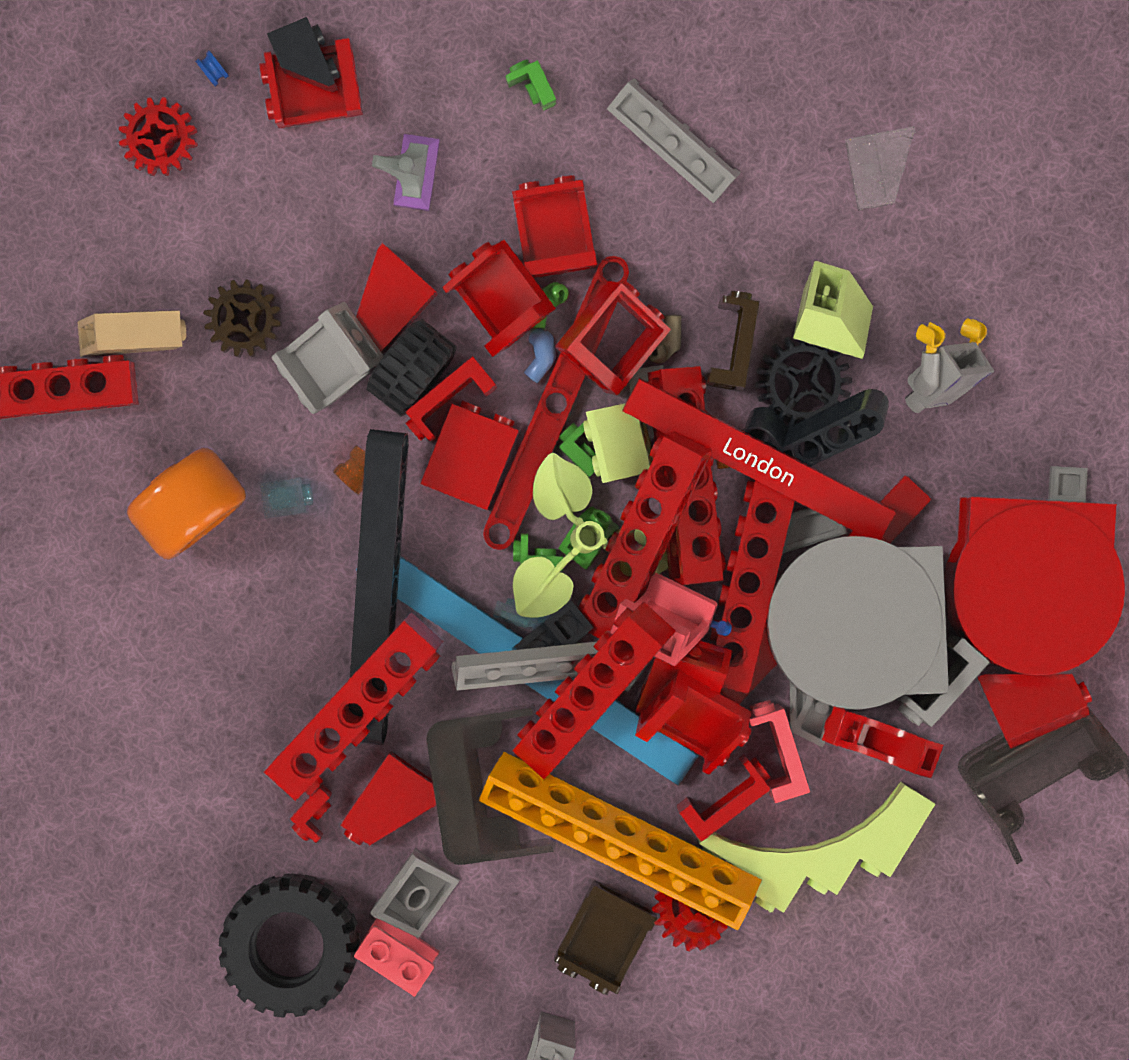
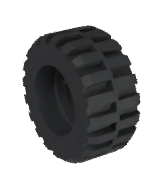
(262, 984)

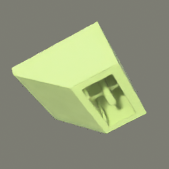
(834, 311)
(619, 443)

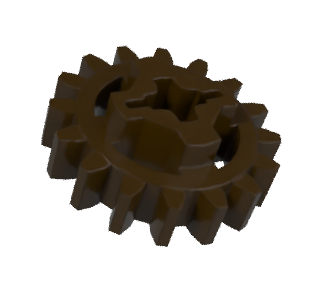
(229, 328)

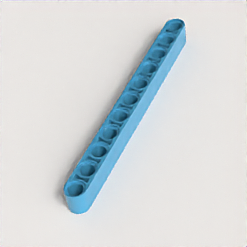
(488, 635)

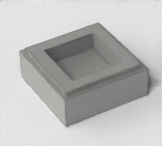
(1067, 484)

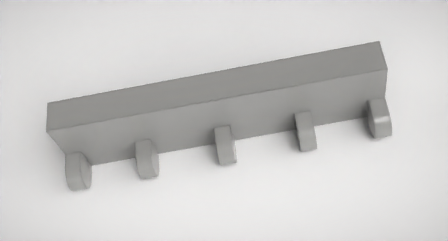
(672, 141)
(519, 666)

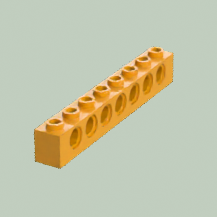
(621, 841)

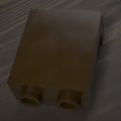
(747, 312)
(604, 938)

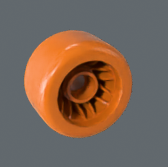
(186, 503)

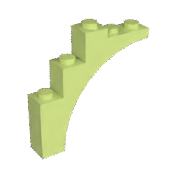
(877, 841)

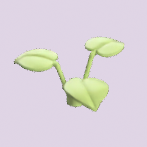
(558, 491)

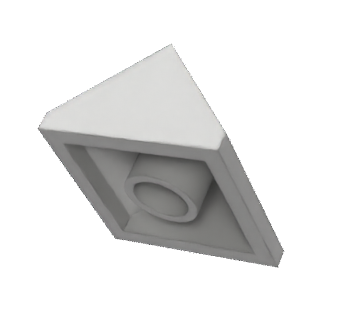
(415, 894)

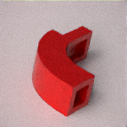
(882, 741)

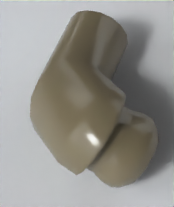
(671, 342)

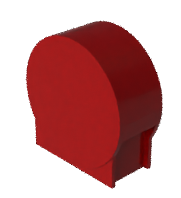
(1034, 581)

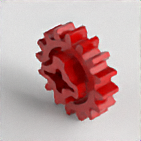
(154, 121)
(691, 928)

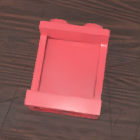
(682, 609)
(794, 781)
(397, 955)

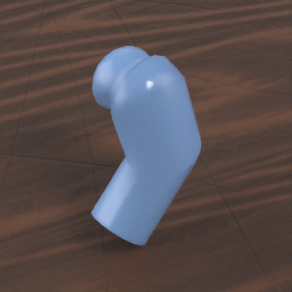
(544, 354)

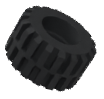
(411, 367)

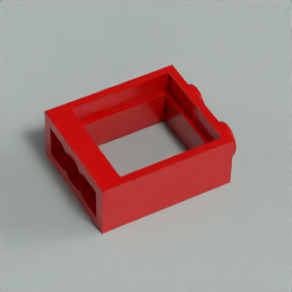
(650, 317)

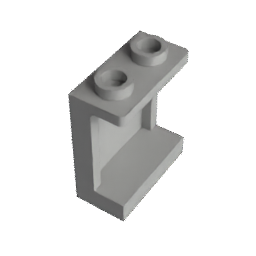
(328, 358)
(960, 676)

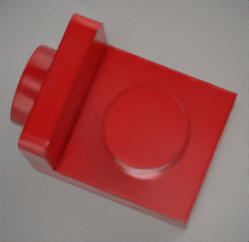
(313, 807)

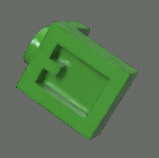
(538, 88)
(581, 455)
(608, 527)
(520, 551)

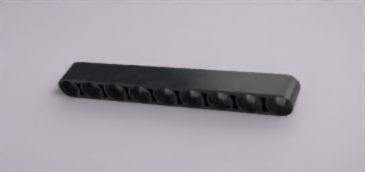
(379, 556)

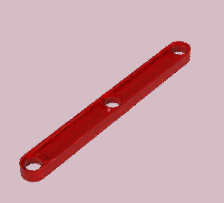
(547, 426)

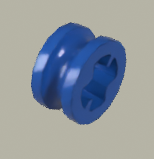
(212, 68)

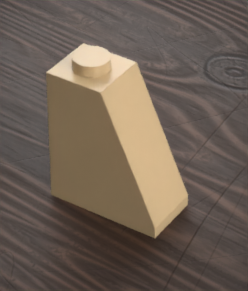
(130, 332)

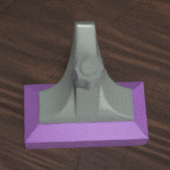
(413, 171)

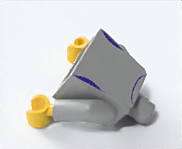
(949, 370)

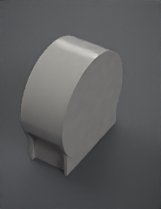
(861, 622)

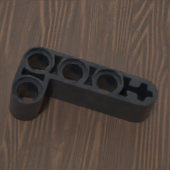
(858, 415)

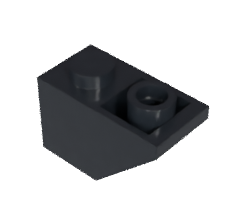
(300, 54)

